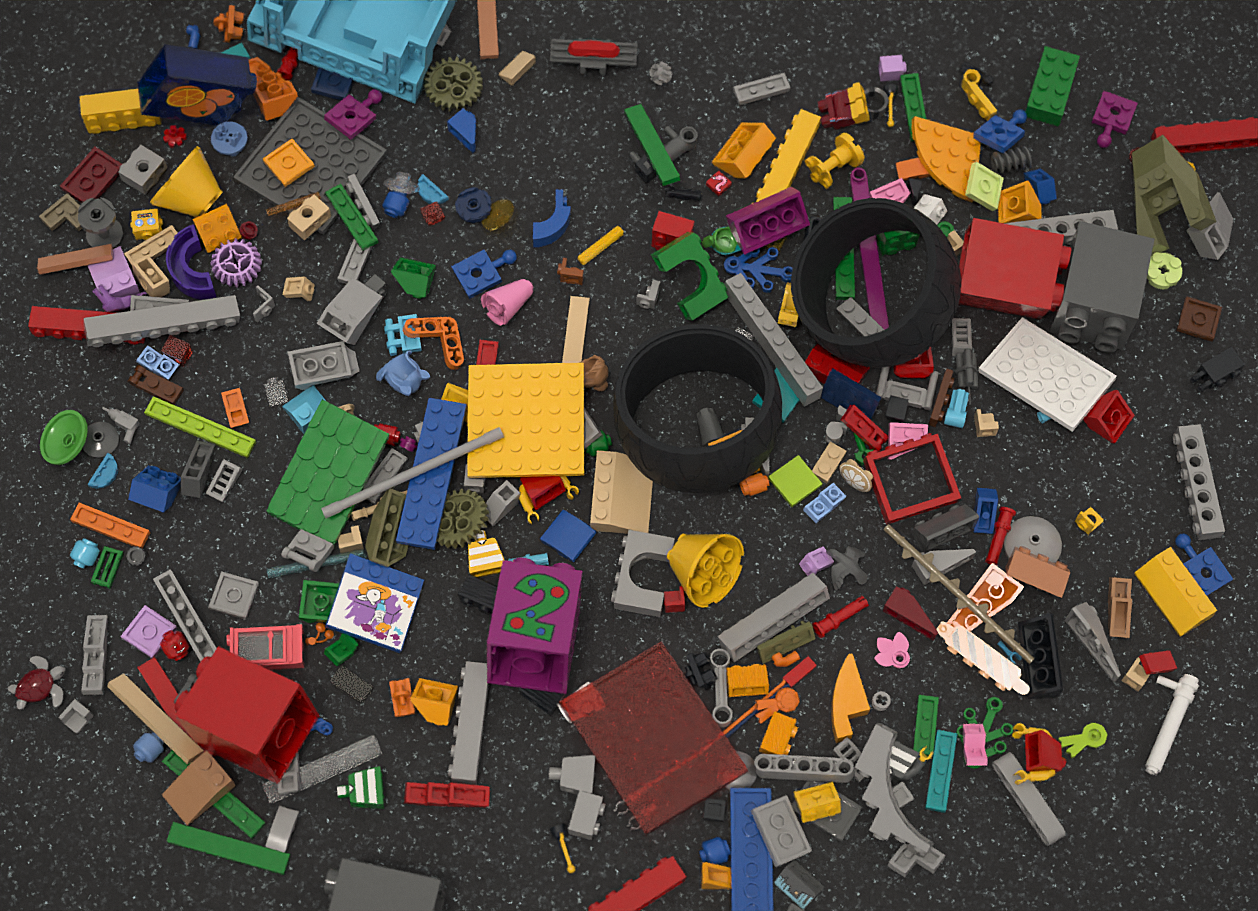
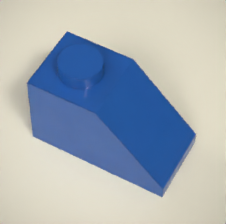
(464, 128)
(1042, 184)
(986, 508)

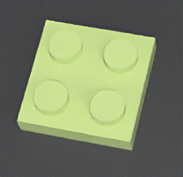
(984, 186)

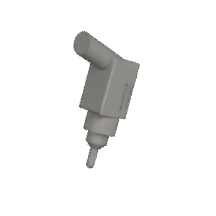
(124, 421)

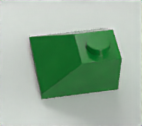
(414, 276)

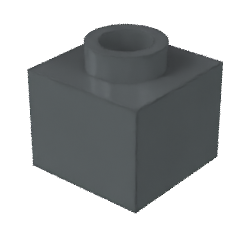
(377, 285)

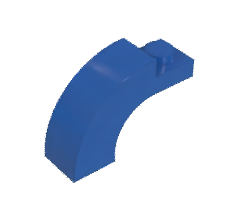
(553, 228)

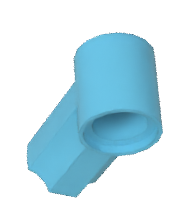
(956, 412)

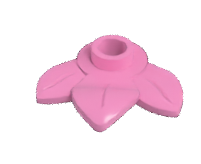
(891, 649)

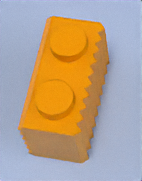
(747, 680)
(778, 735)

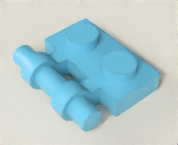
(405, 342)

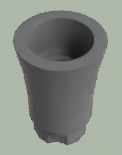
(709, 426)

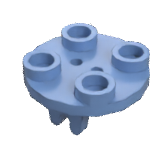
(236, 142)

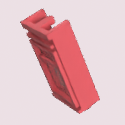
(269, 646)

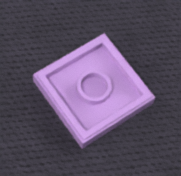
(147, 631)

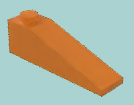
(272, 91)

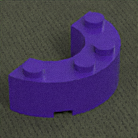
(178, 256)

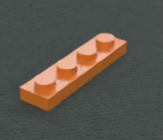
(110, 526)

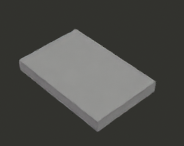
(781, 830)

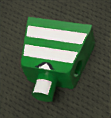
(364, 789)

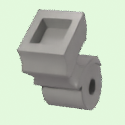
(836, 429)

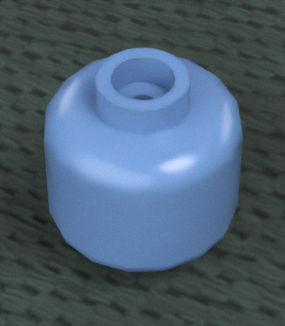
(148, 747)

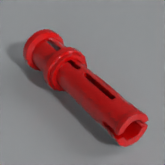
(289, 62)
(1001, 527)
(832, 621)

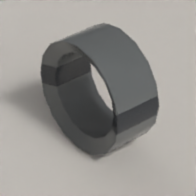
(878, 93)

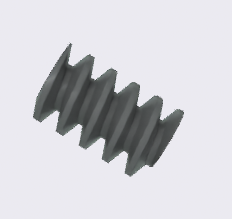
(1011, 158)

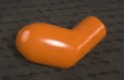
(785, 661)

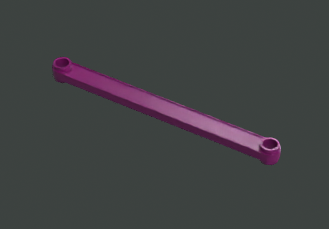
(870, 257)

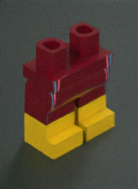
(844, 107)

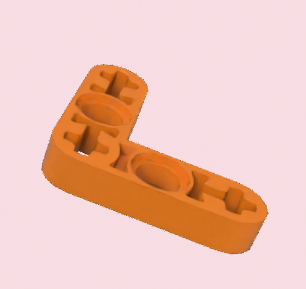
(440, 331)

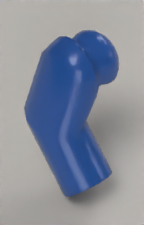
(195, 36)

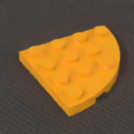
(946, 153)

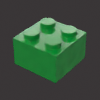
(894, 241)

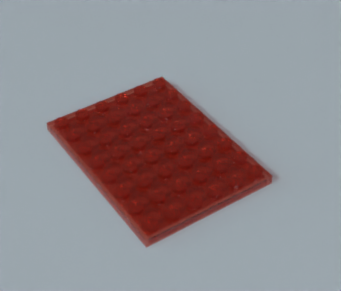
(653, 737)

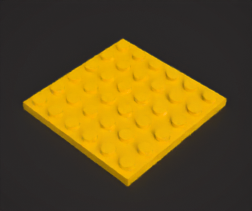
(539, 417)

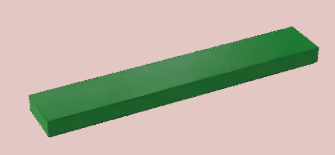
(652, 145)
(227, 805)
(228, 848)

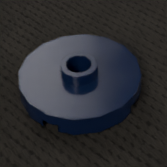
(471, 197)

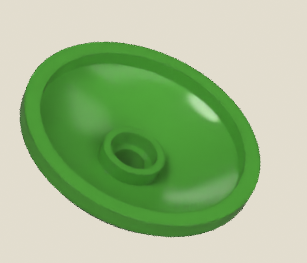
(63, 437)

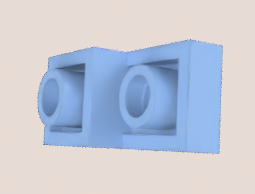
(157, 363)
(824, 503)

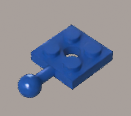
(1007, 130)
(481, 262)
(1206, 560)

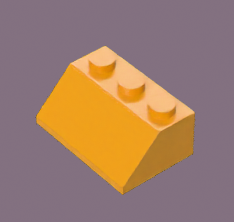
(744, 149)

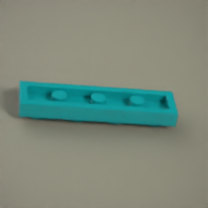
(941, 771)

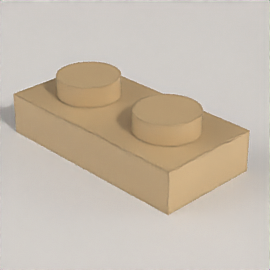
(828, 462)

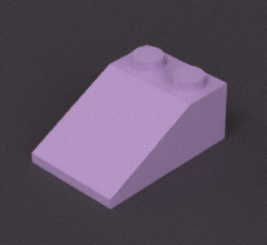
(114, 275)

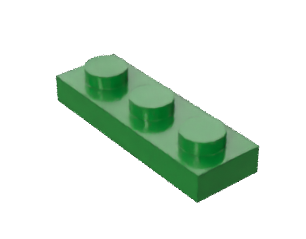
(925, 724)

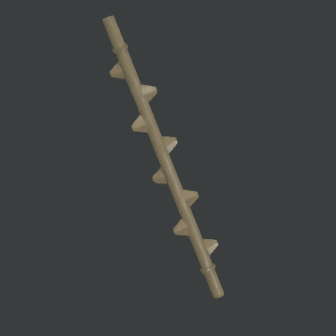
(963, 600)

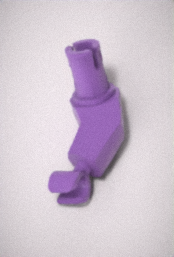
(113, 304)

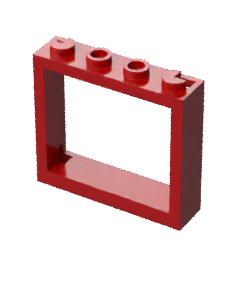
(888, 515)

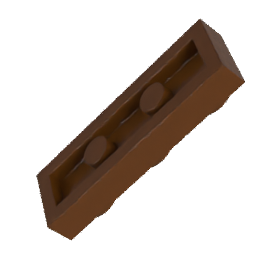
(942, 398)

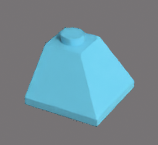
(303, 407)

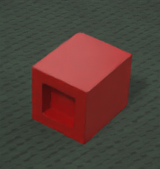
(674, 601)

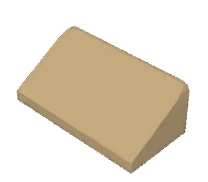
(517, 67)

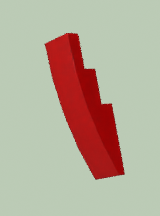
(447, 794)

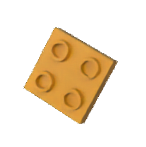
(216, 228)

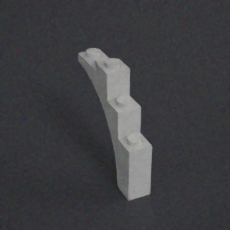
(890, 819)

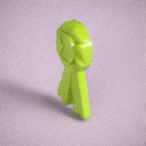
(1092, 735)

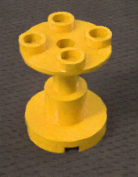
(844, 153)

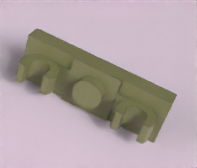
(786, 641)

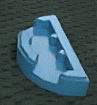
(430, 192)
(105, 473)

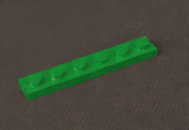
(845, 270)

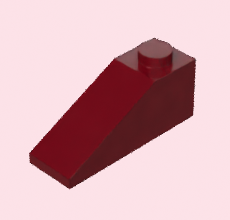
(907, 610)

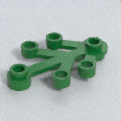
(991, 711)

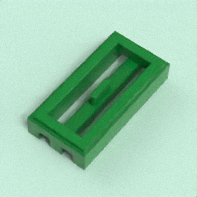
(108, 584)

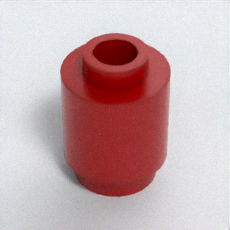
(392, 431)

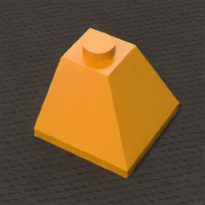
(1019, 204)
(434, 700)

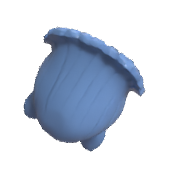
(403, 374)

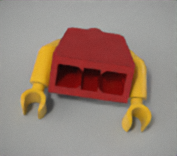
(542, 489)
(1042, 754)

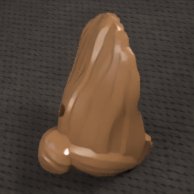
(595, 373)

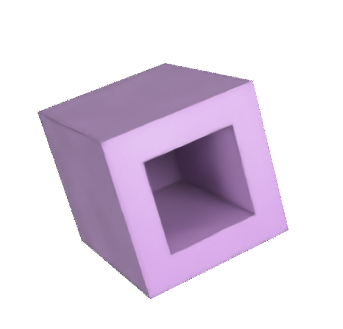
(891, 67)

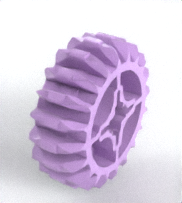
(249, 258)

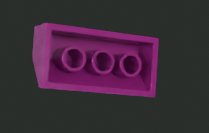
(768, 220)

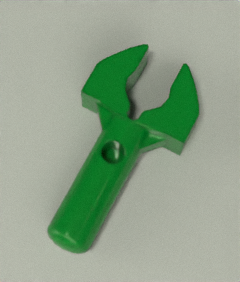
(862, 450)

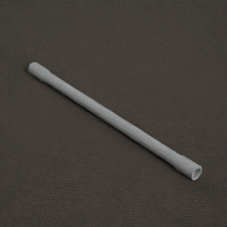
(339, 506)

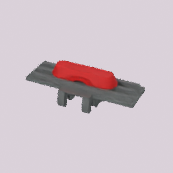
(593, 53)

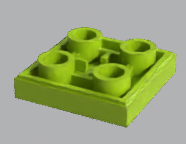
(795, 481)

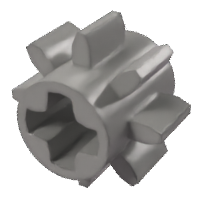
(660, 73)

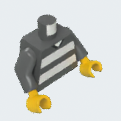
(905, 762)

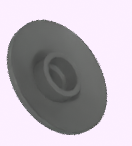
(106, 444)

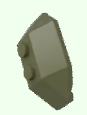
(383, 530)

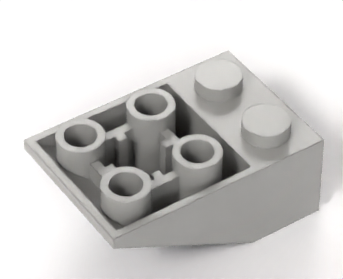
(1215, 238)
(350, 311)

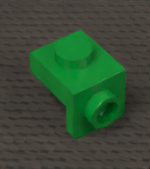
(341, 649)

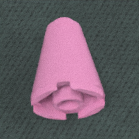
(506, 300)

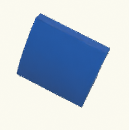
(568, 535)

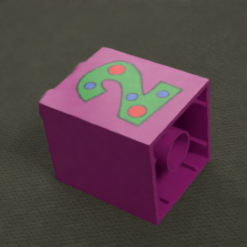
(534, 625)

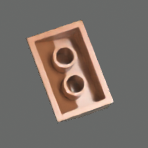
(1038, 571)

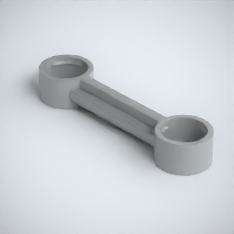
(721, 687)

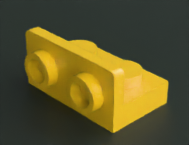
(818, 802)

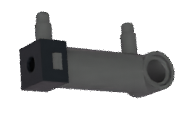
(674, 148)

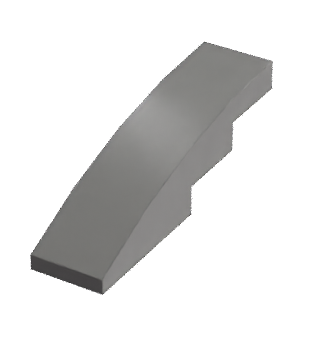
(94, 654)

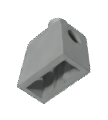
(575, 774)

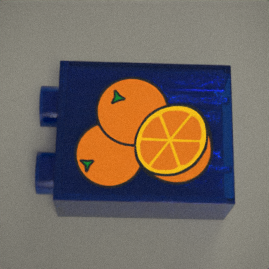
(195, 85)

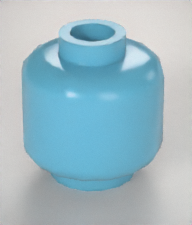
(84, 553)

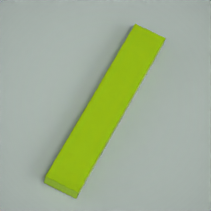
(200, 427)

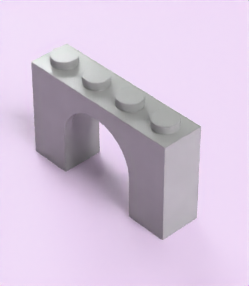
(628, 595)

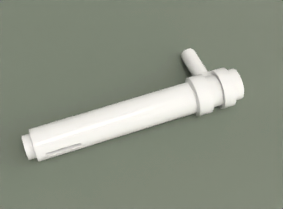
(1183, 697)

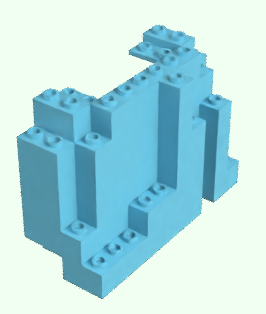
(367, 40)

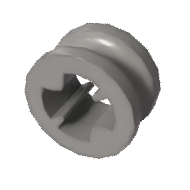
(882, 695)

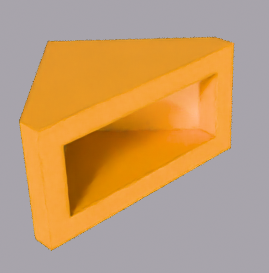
(715, 876)

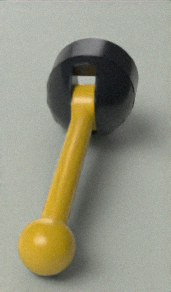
(891, 91)
(559, 833)

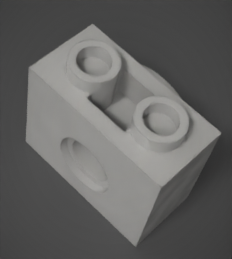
(140, 160)

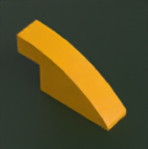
(847, 700)

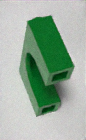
(710, 289)

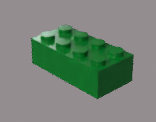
(1052, 86)

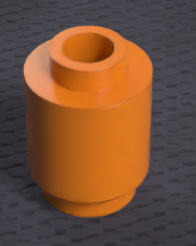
(754, 484)

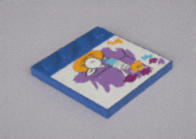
(374, 603)

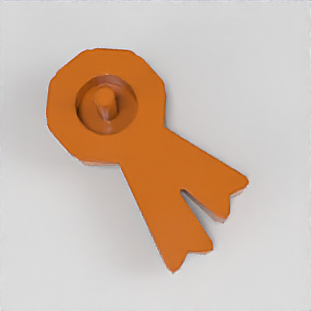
(785, 700)

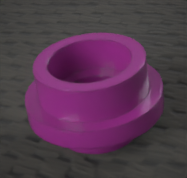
(408, 443)

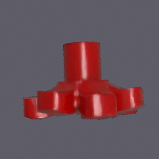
(174, 136)

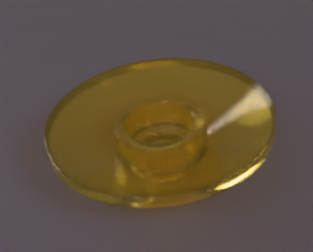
(499, 215)

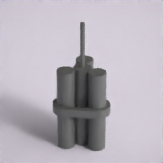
(967, 371)

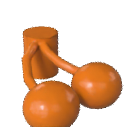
(320, 627)

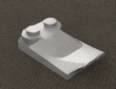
(322, 364)

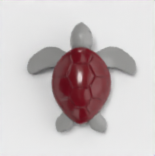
(39, 684)

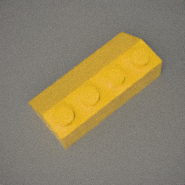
(1175, 592)

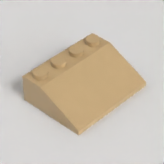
(619, 495)

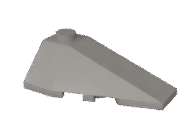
(1089, 630)

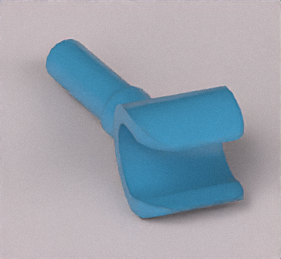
(1009, 653)

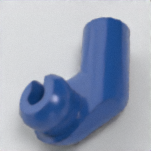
(323, 727)

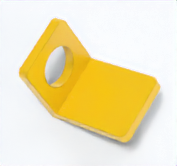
(1085, 523)

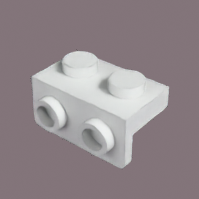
(931, 207)

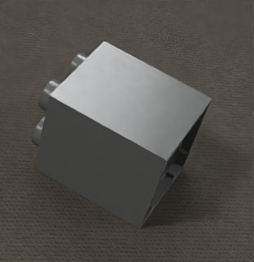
(1102, 287)
(378, 888)

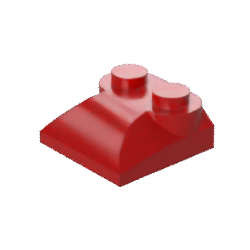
(916, 368)

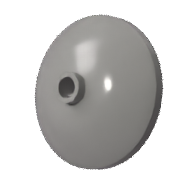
(1025, 529)

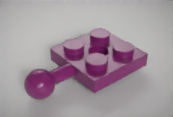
(351, 106)
(1113, 122)

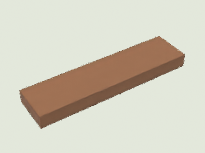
(487, 29)
(75, 259)

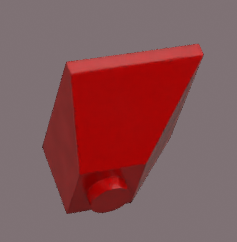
(1109, 416)

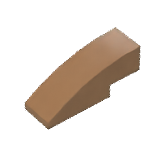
(1119, 607)

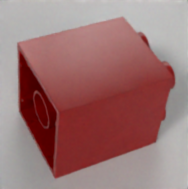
(1012, 268)
(246, 714)

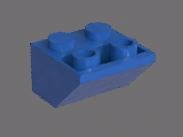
(155, 488)

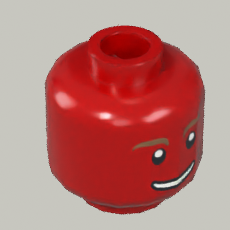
(174, 645)

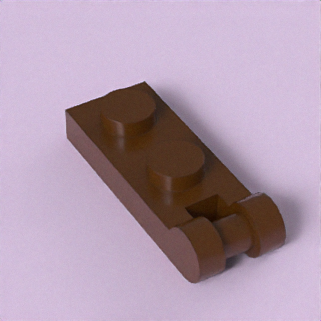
(156, 385)

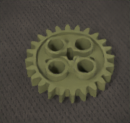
(453, 84)
(462, 518)

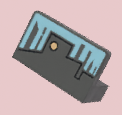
(798, 884)

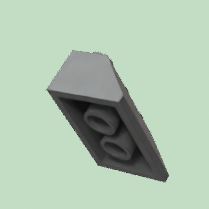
(944, 527)

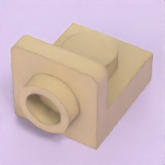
(298, 288)

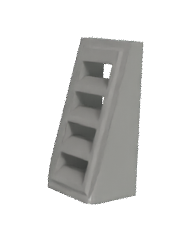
(964, 334)
(229, 484)
(852, 749)

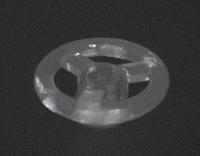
(402, 183)

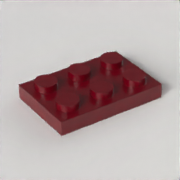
(91, 176)

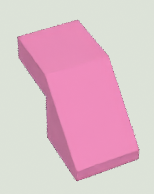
(974, 744)

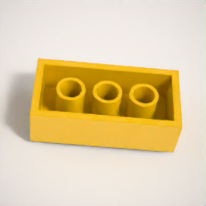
(114, 111)

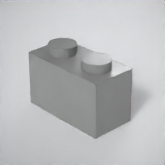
(585, 815)

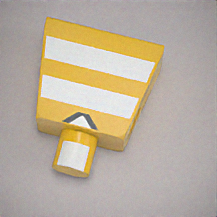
(484, 556)

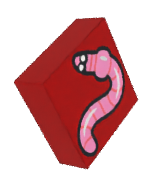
(718, 183)

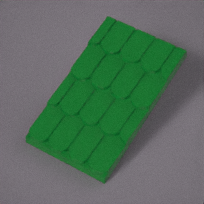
(327, 467)

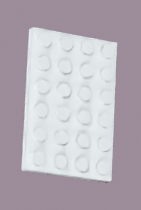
(1047, 374)

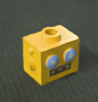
(146, 223)

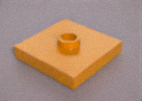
(288, 162)

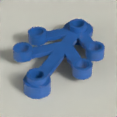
(757, 268)

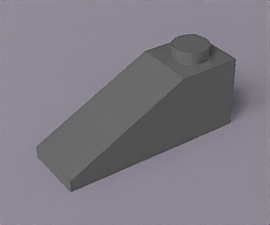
(197, 469)

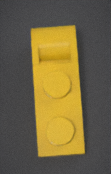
(976, 96)

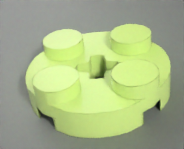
(1169, 278)

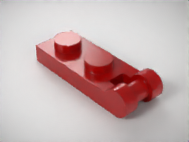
(864, 428)

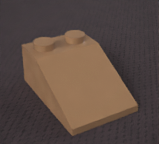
(198, 788)

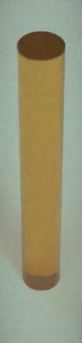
(289, 205)

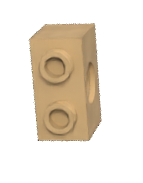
(306, 226)
(150, 277)

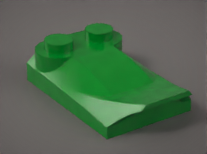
(317, 600)

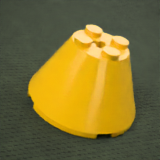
(190, 188)
(706, 565)

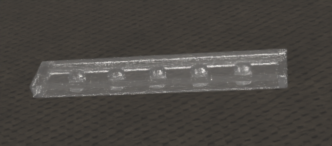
(329, 766)

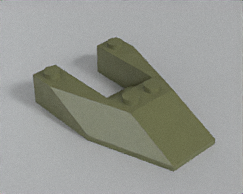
(1162, 182)

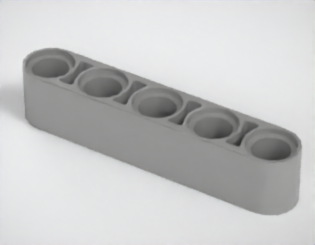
(812, 774)
(1029, 800)

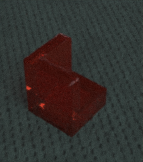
(177, 349)

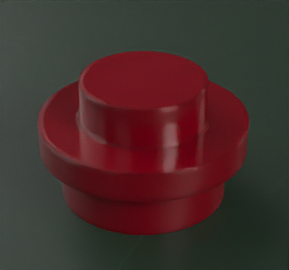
(248, 230)

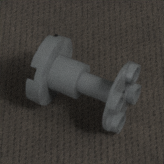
(100, 222)

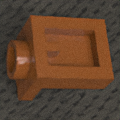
(570, 275)

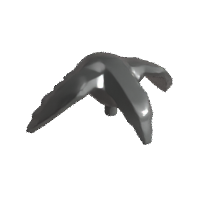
(846, 564)

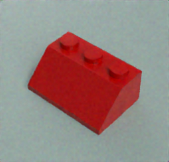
(822, 362)

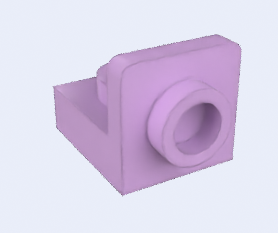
(816, 561)

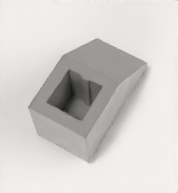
(502, 502)

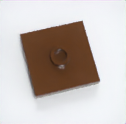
(1199, 318)

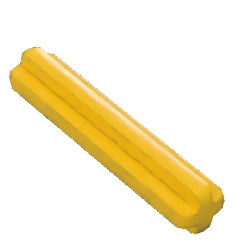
(600, 245)

